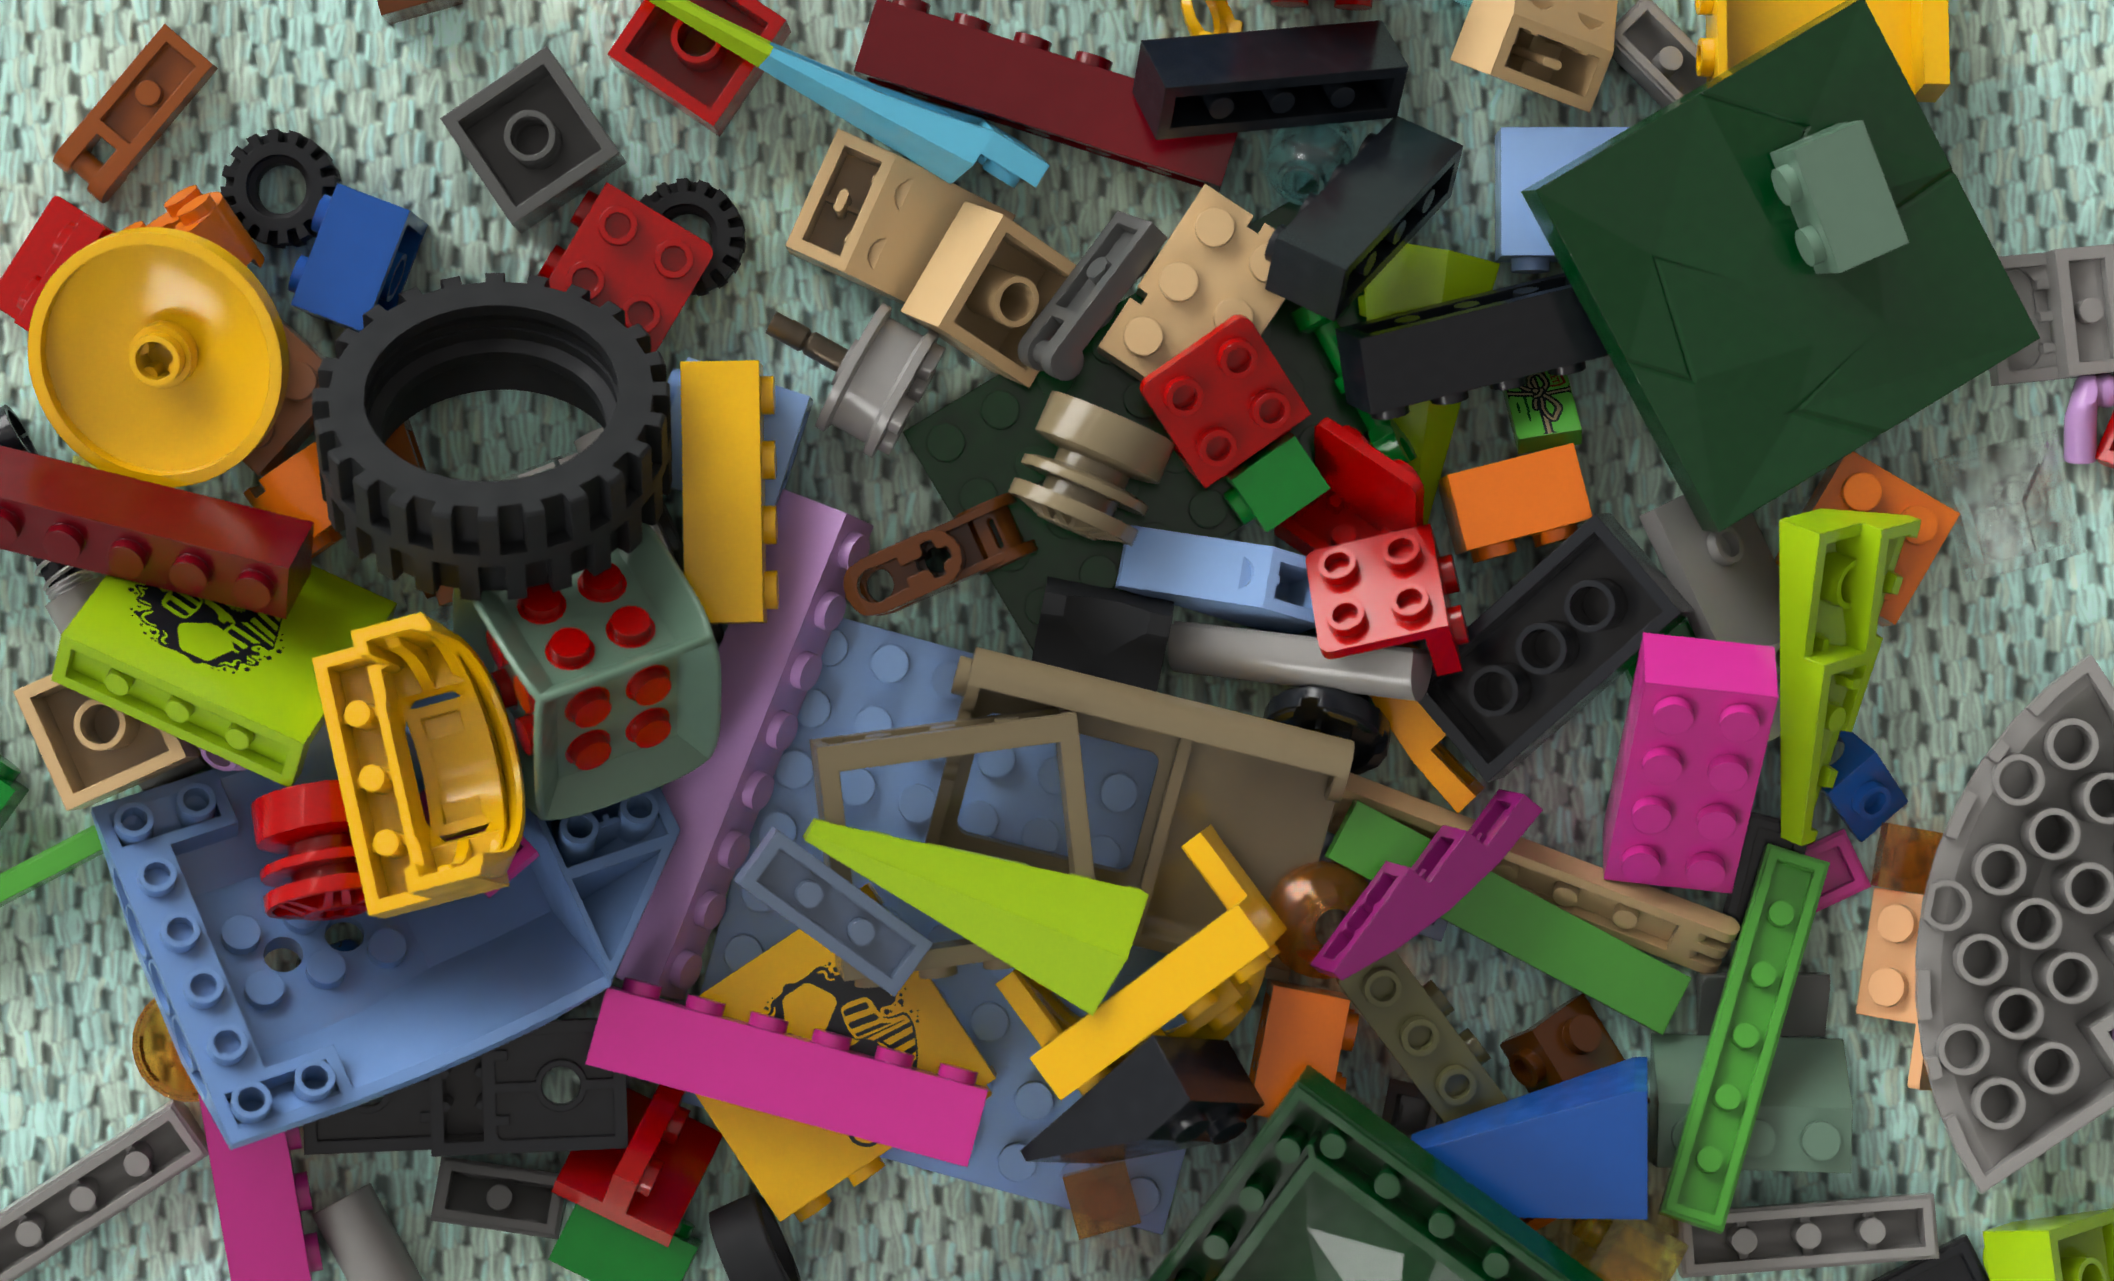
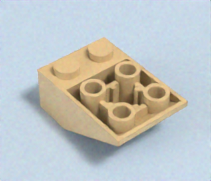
(1541, 45)
(876, 217)

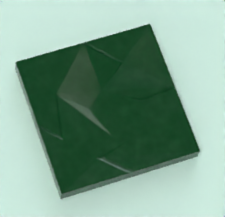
(1716, 319)
(1353, 1199)

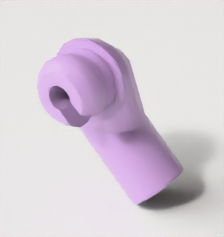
(2081, 416)

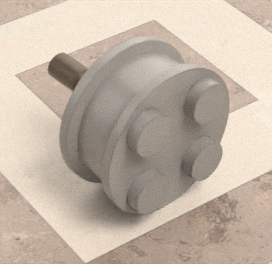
(873, 379)

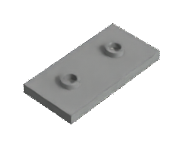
(1722, 576)

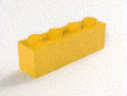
(725, 488)

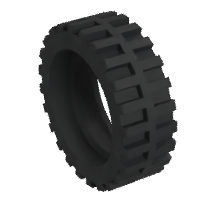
(502, 530)

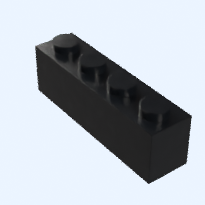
(1269, 79)
(1362, 217)
(1466, 346)

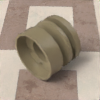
(1091, 468)

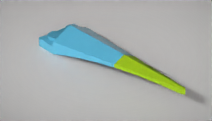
(922, 131)

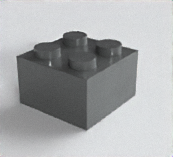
(533, 140)

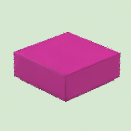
(1845, 871)

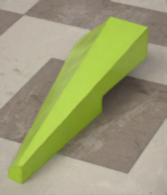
(1415, 280)
(1831, 596)
(1040, 921)

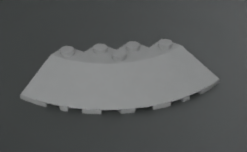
(2024, 936)

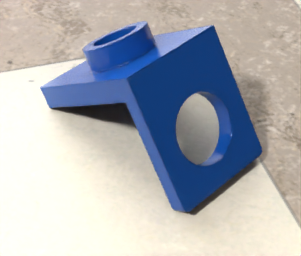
(1863, 788)

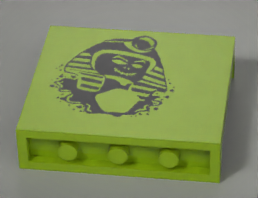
(213, 669)

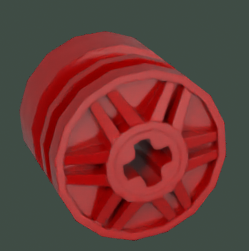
(321, 869)

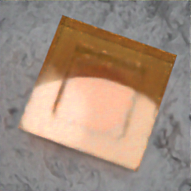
(1904, 858)
(1101, 1199)

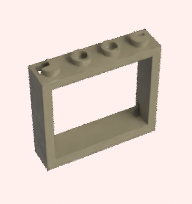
(947, 740)

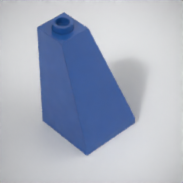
(1559, 1148)

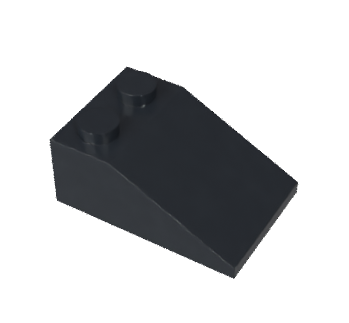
(1154, 1102)

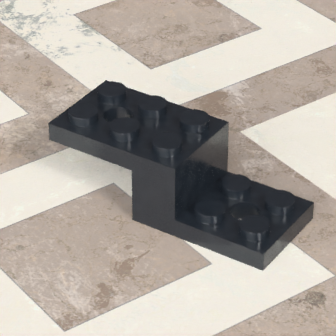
(491, 1105)

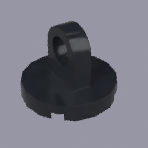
(1337, 715)

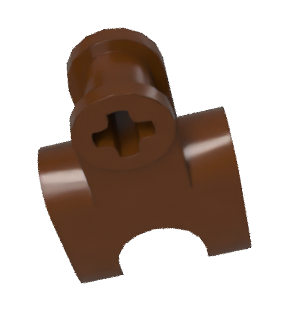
(971, 551)

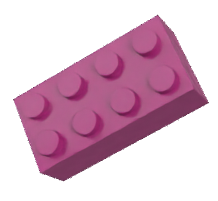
(1689, 762)

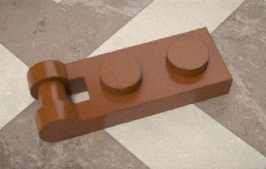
(135, 112)

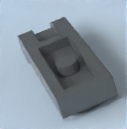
(1090, 296)

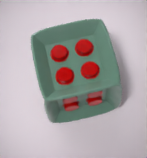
(602, 679)

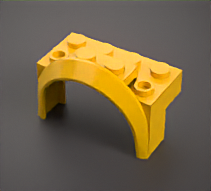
(463, 755)
(1223, 956)

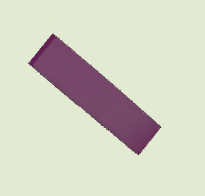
(1409, 899)

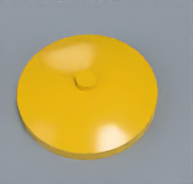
(158, 356)

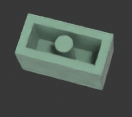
(1837, 198)

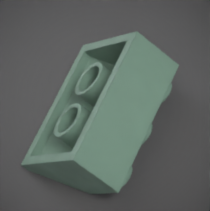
(1801, 1116)

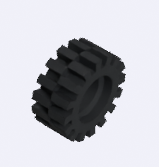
(254, 162)
(721, 215)

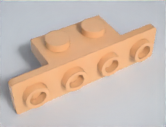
(1889, 969)

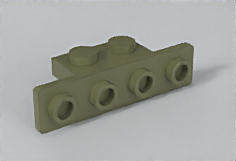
(1421, 1039)

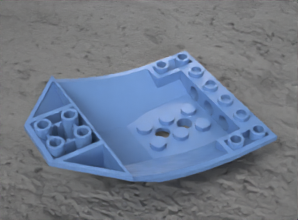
(401, 1005)

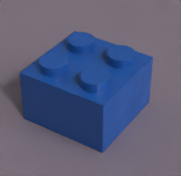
(357, 257)

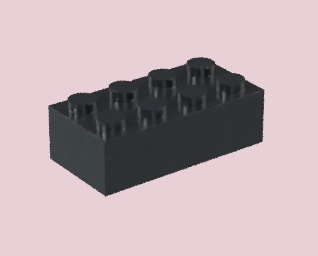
(1552, 646)

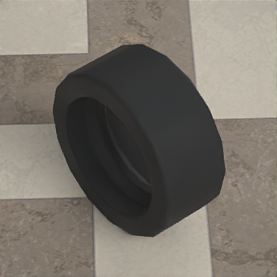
(751, 1241)

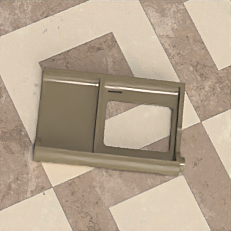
(1249, 777)

